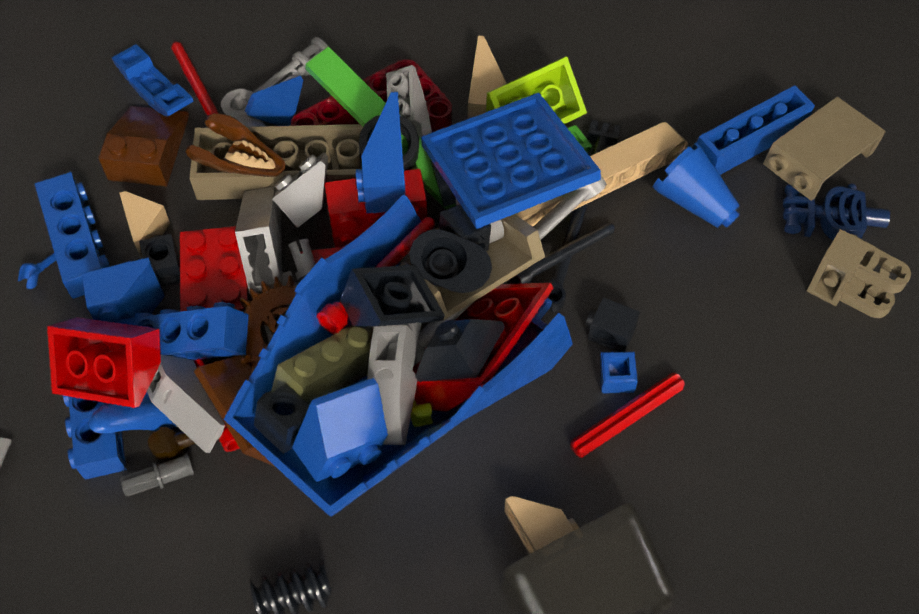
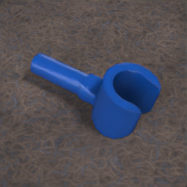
(31, 271)

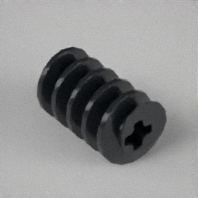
(292, 591)

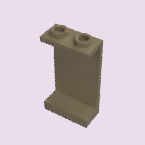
(822, 146)
(509, 257)

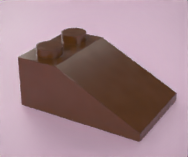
(143, 146)

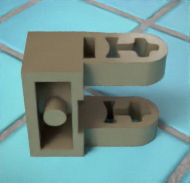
(850, 269)

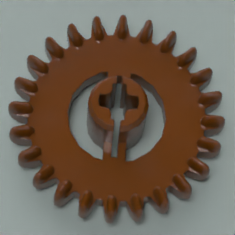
(265, 310)

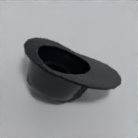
(450, 261)

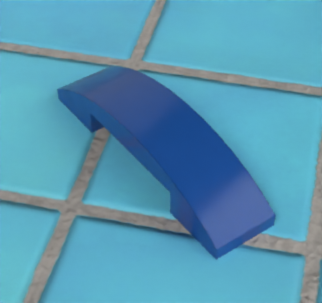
(150, 82)

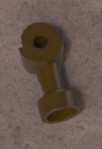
(167, 444)

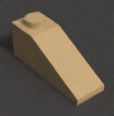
(485, 78)

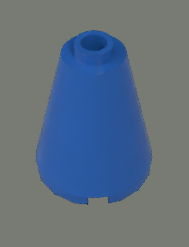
(699, 188)

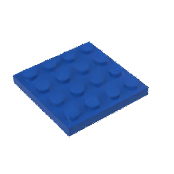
(509, 159)

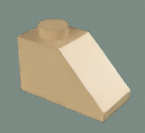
(537, 523)

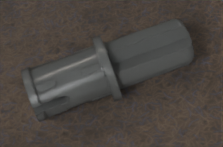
(156, 475)

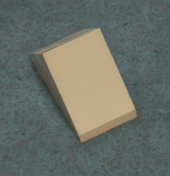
(143, 217)

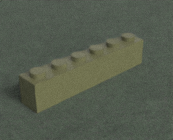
(328, 364)

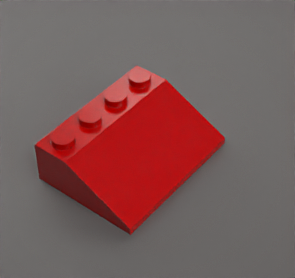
(507, 303)

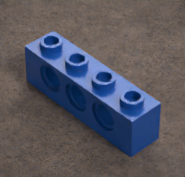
(71, 230)
(198, 331)
(96, 457)

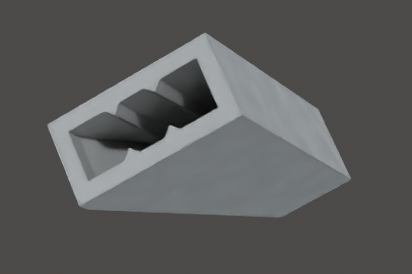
(260, 238)

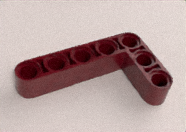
(333, 113)

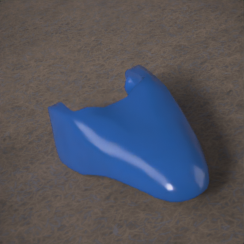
(118, 418)

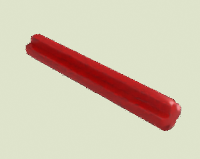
(627, 415)

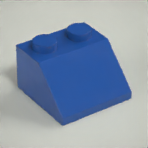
(122, 290)
(342, 430)

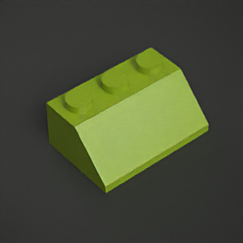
(552, 81)

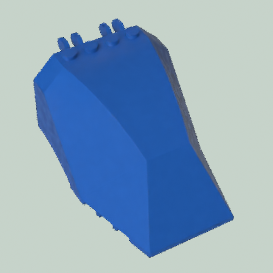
(299, 329)

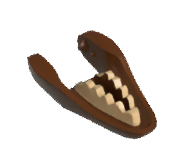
(244, 156)

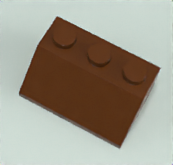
(222, 383)

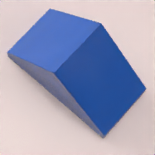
(276, 103)

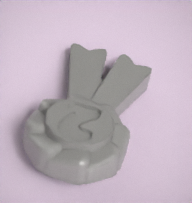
(235, 104)

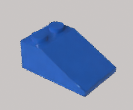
(382, 171)

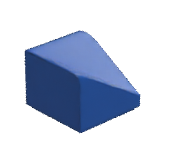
(618, 372)

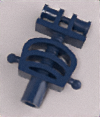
(832, 219)

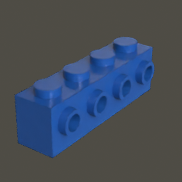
(755, 129)

